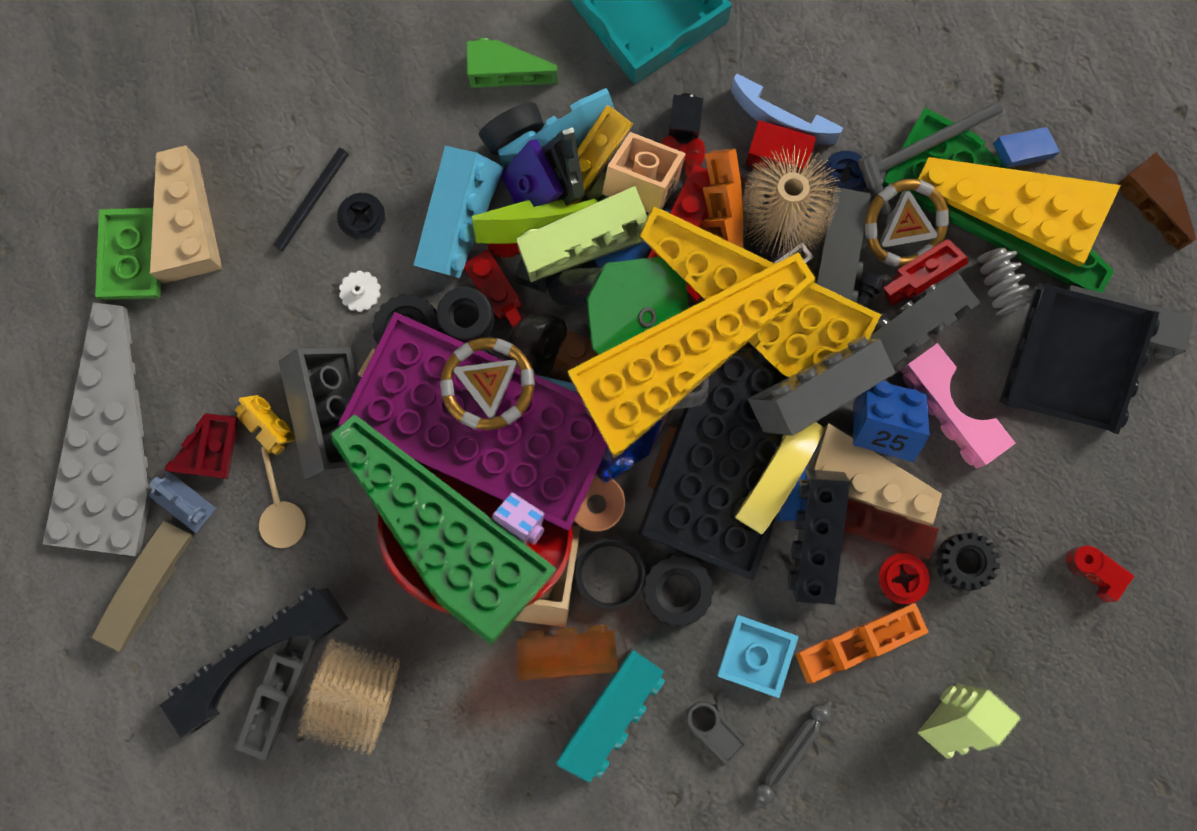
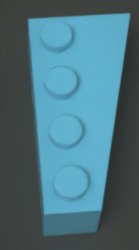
(460, 191)

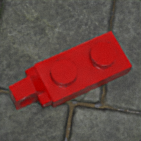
(925, 272)
(495, 286)

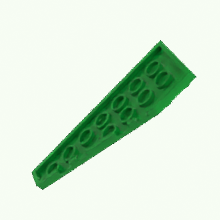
(970, 148)
(456, 548)

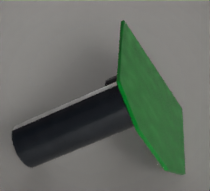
(619, 294)

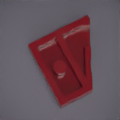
(208, 448)

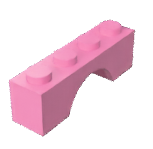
(978, 439)

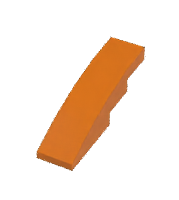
(724, 196)
(861, 643)

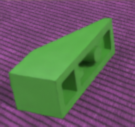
(499, 64)

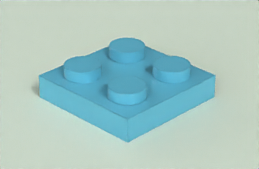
(757, 656)

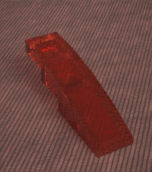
(889, 530)

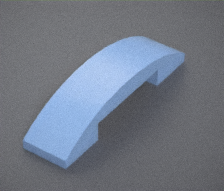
(748, 96)

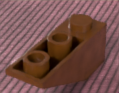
(1159, 197)

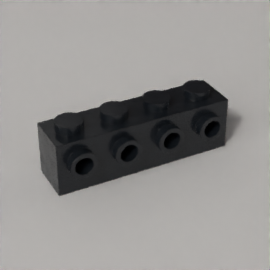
(819, 536)

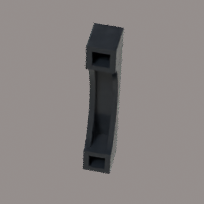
(197, 703)

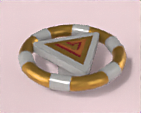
(906, 222)
(487, 383)

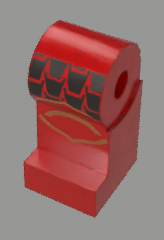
(1100, 570)

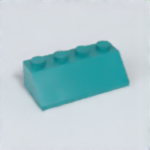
(610, 716)

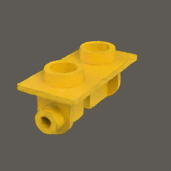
(256, 413)

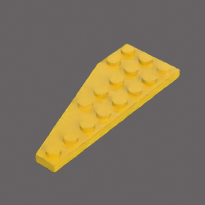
(798, 336)

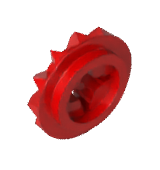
(915, 588)

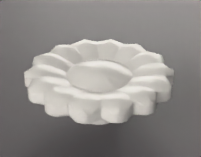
(359, 291)

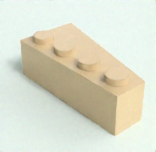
(182, 222)
(876, 478)

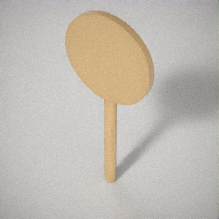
(283, 521)

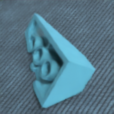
(582, 118)

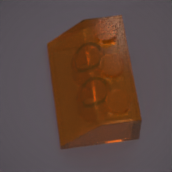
(566, 653)

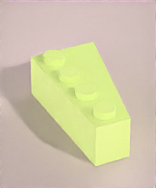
(584, 235)

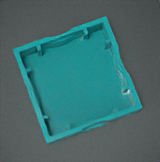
(651, 32)

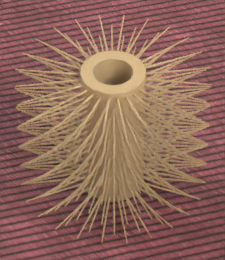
(789, 202)
(346, 696)

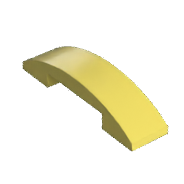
(779, 478)

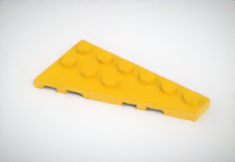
(1036, 207)

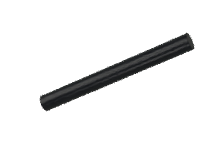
(311, 199)

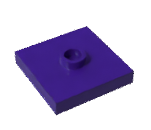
(531, 177)

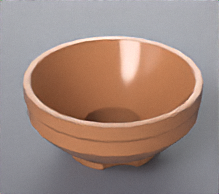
(614, 508)

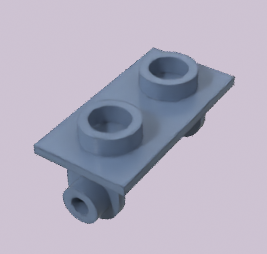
(181, 501)

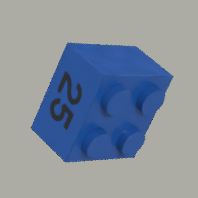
(891, 421)

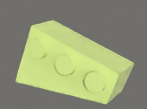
(967, 719)

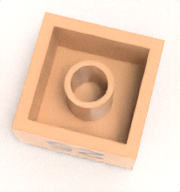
(648, 167)

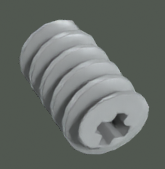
(1004, 280)

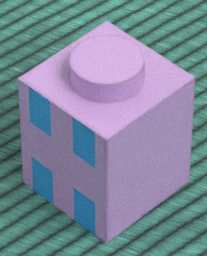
(520, 519)

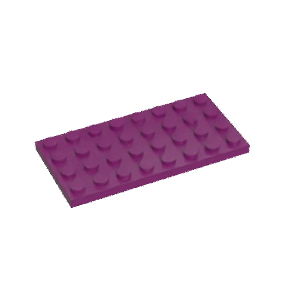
(540, 457)

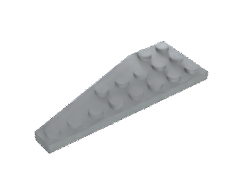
(102, 473)

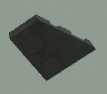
(565, 163)

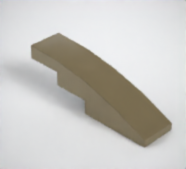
(141, 586)

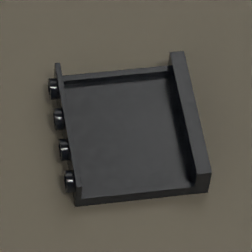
(1079, 357)

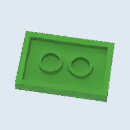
(125, 255)

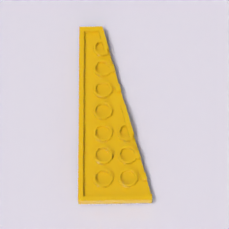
(655, 370)

